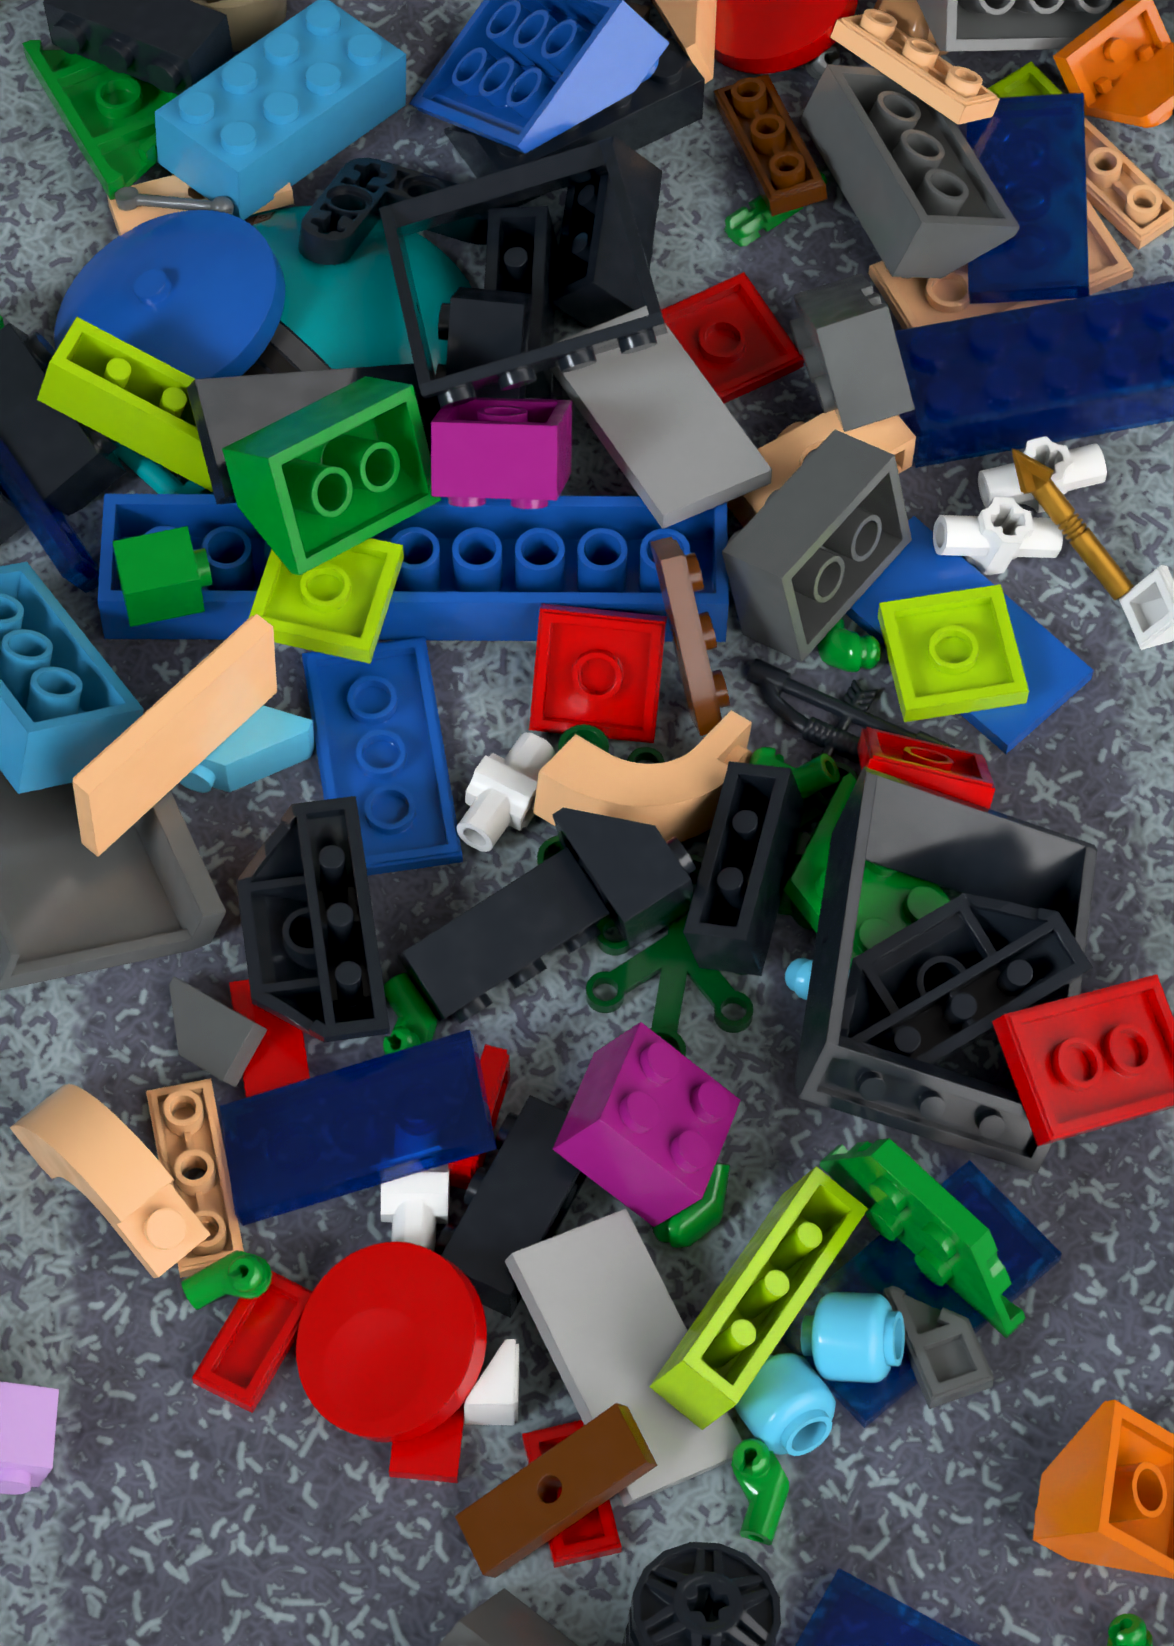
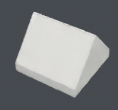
(1151, 608)

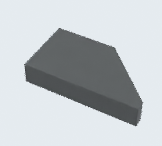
(213, 1033)
(941, 1350)

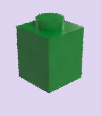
(161, 575)

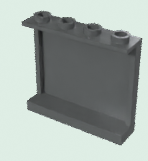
(87, 912)

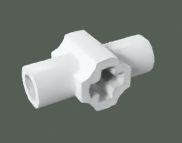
(1071, 468)
(997, 536)
(503, 792)
(416, 1205)

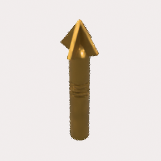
(1037, 480)

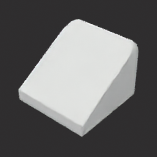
(496, 1393)

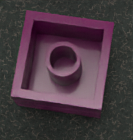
(502, 451)
(647, 1125)

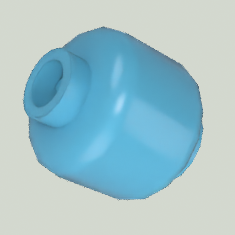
(853, 1337)
(788, 1406)

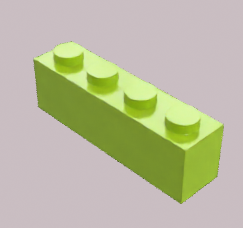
(126, 398)
(758, 1298)

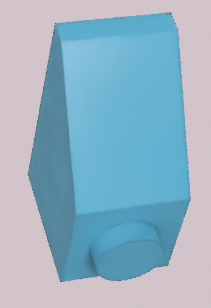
(257, 749)

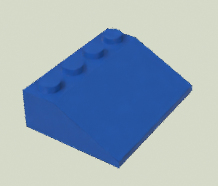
(539, 68)

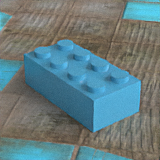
(281, 107)
(55, 688)

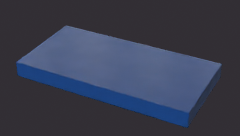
(1048, 665)
(386, 747)

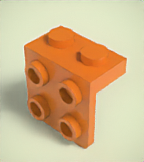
(1123, 66)

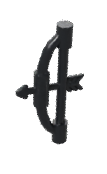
(851, 710)

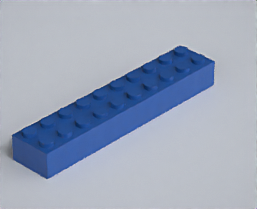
(462, 569)

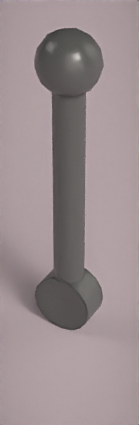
(129, 199)

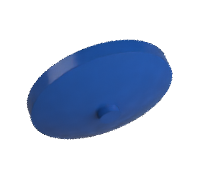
(184, 290)

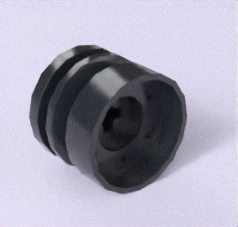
(703, 1599)

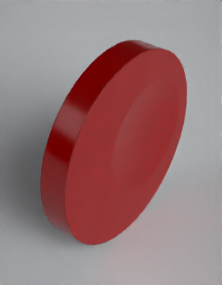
(775, 33)
(391, 1342)

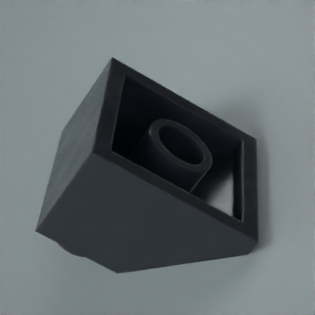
(631, 869)

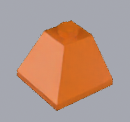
(1111, 1494)

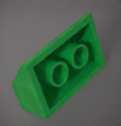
(334, 472)

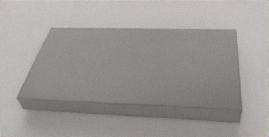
(665, 427)
(611, 1336)

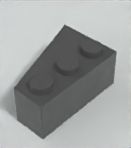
(851, 352)

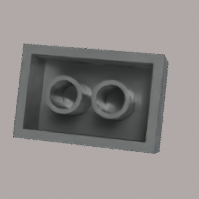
(817, 544)

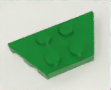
(103, 111)
(887, 897)
(928, 1220)

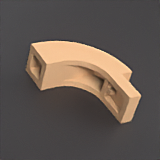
(671, 795)
(98, 1154)

